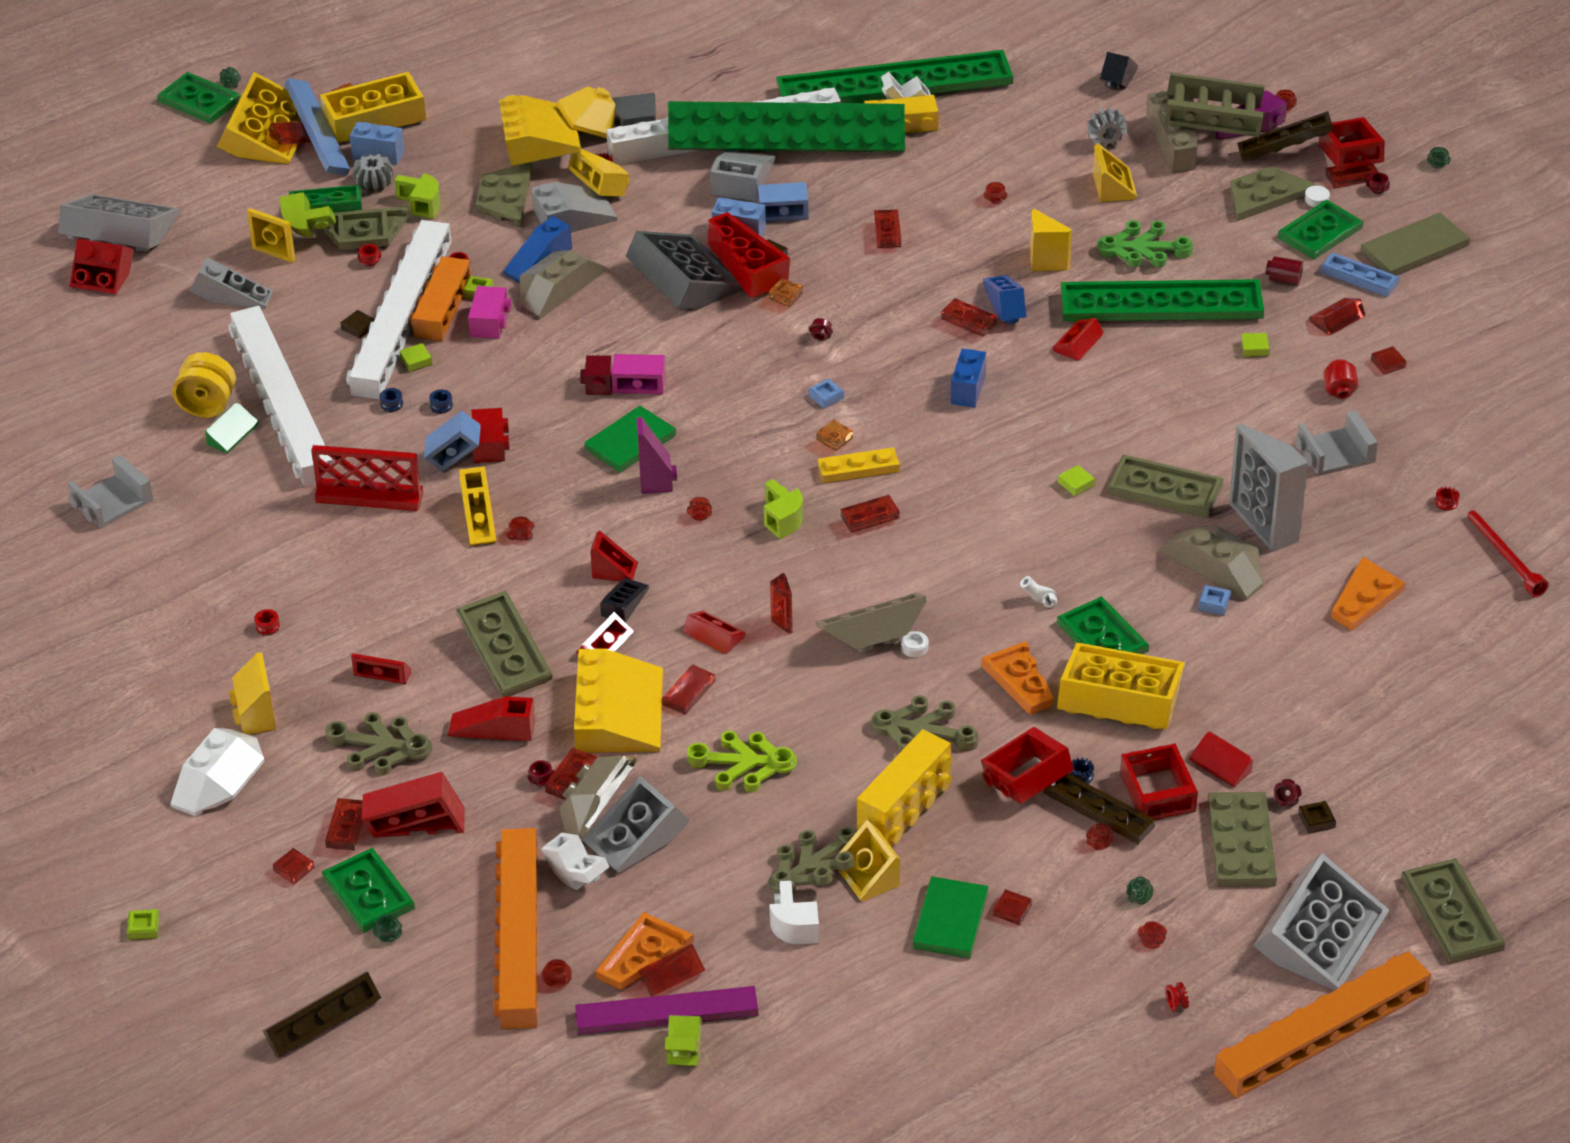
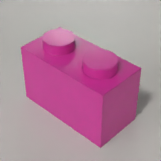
(489, 312)
(638, 374)

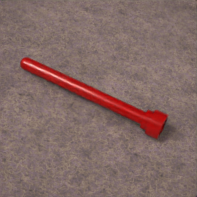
(1534, 583)

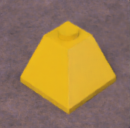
(589, 110)
(271, 235)

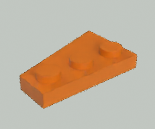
(1365, 594)
(1019, 677)
(641, 945)

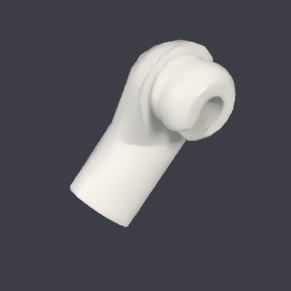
(1039, 593)

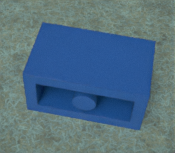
(968, 377)

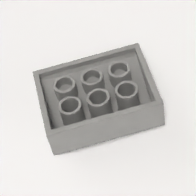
(116, 221)
(1268, 486)
(1322, 924)

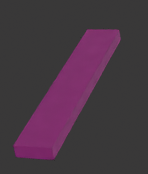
(655, 1010)

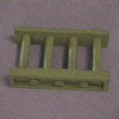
(1213, 117)

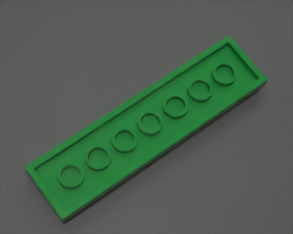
(1162, 300)

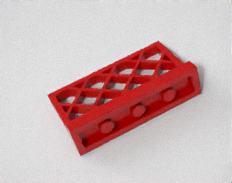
(367, 492)

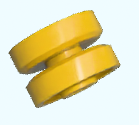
(204, 385)

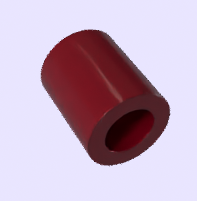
(1284, 270)

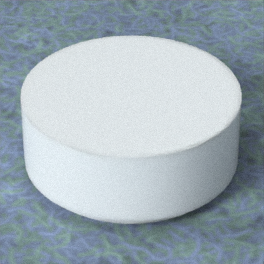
(1316, 195)
(914, 644)

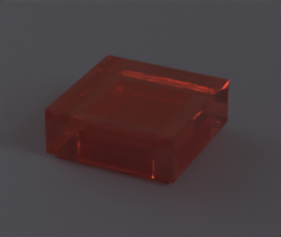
(1388, 360)
(293, 866)
(1012, 907)

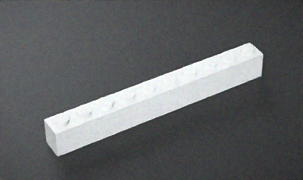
(650, 139)
(392, 322)
(279, 391)

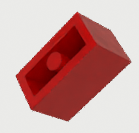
(492, 438)

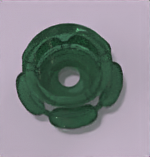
(229, 77)
(1438, 157)
(1139, 890)
(387, 928)

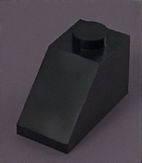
(1118, 70)

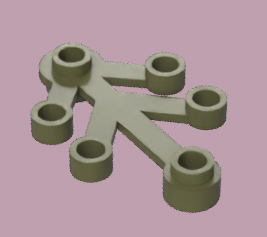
(891, 722)
(413, 746)
(812, 863)

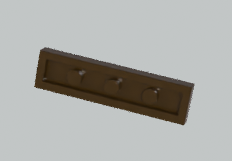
(1285, 136)
(1101, 807)
(321, 1014)

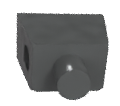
(634, 109)

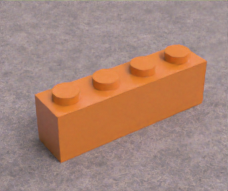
(440, 299)

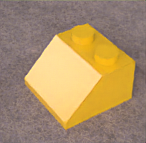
(252, 698)

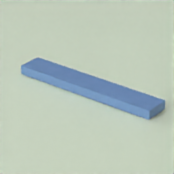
(317, 127)

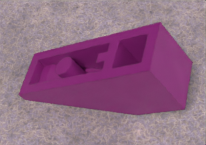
(1273, 114)
(654, 462)

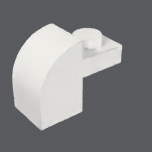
(893, 89)
(571, 862)
(793, 921)

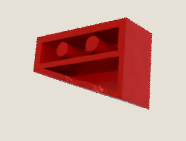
(413, 806)

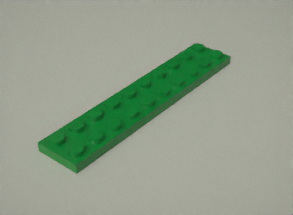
(936, 73)
(786, 126)

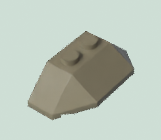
(556, 280)
(1219, 558)
(875, 623)
(593, 791)

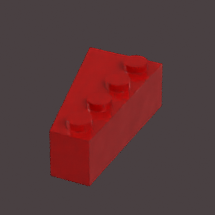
(746, 254)

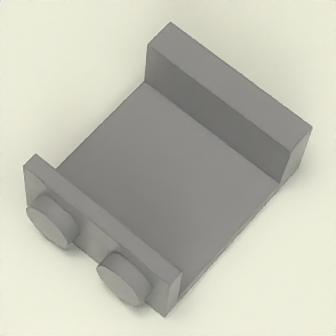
(1338, 448)
(113, 496)

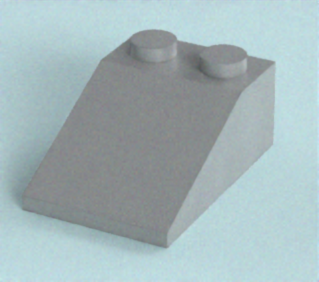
(571, 204)
(635, 826)

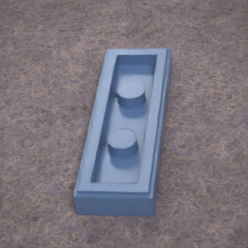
(1359, 274)

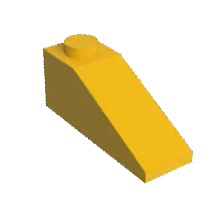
(599, 174)
(477, 506)

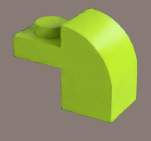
(421, 194)
(297, 211)
(783, 509)
(683, 1040)

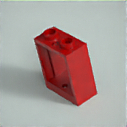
(1358, 140)
(1033, 743)
(1164, 802)

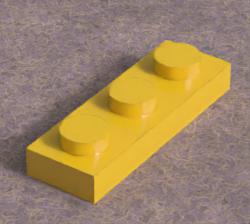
(858, 465)

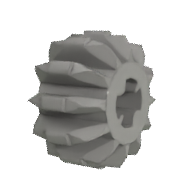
(1107, 126)
(373, 172)

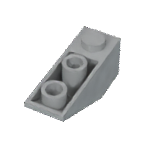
(228, 287)

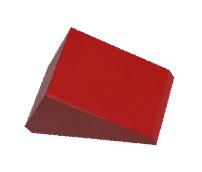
(610, 560)

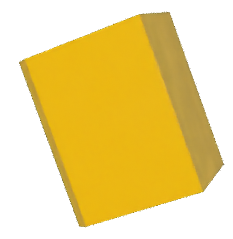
(1112, 177)
(1049, 243)
(875, 863)

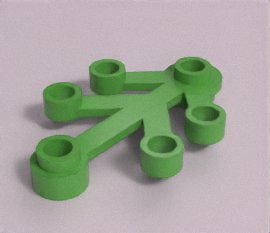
(1115, 245)

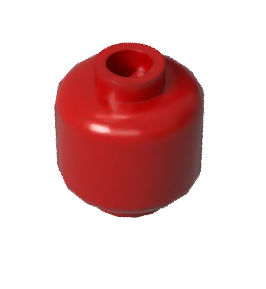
(1340, 378)

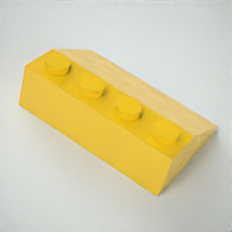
(248, 127)
(535, 130)
(1120, 686)
(617, 703)

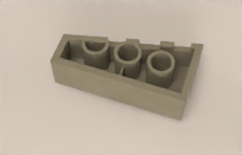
(1176, 142)

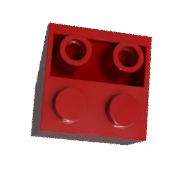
(100, 266)

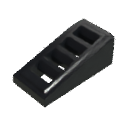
(628, 602)

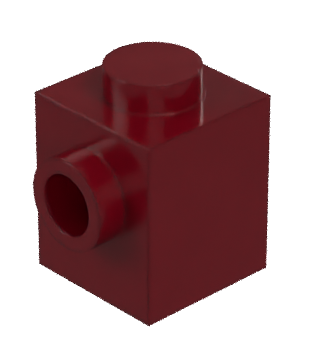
(597, 375)

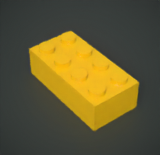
(383, 102)
(906, 786)

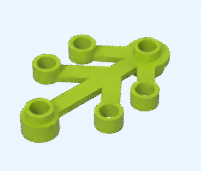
(776, 760)

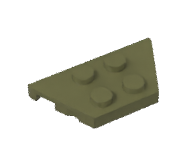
(1265, 191)
(505, 193)
(366, 227)

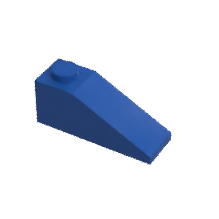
(546, 238)
(1006, 298)

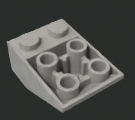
(739, 174)

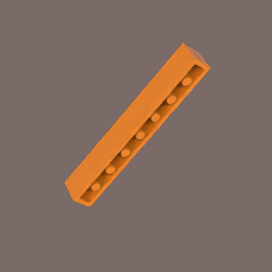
(518, 929)
(1321, 1024)

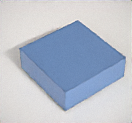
(826, 393)
(1214, 600)

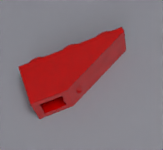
(498, 719)

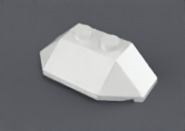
(217, 771)

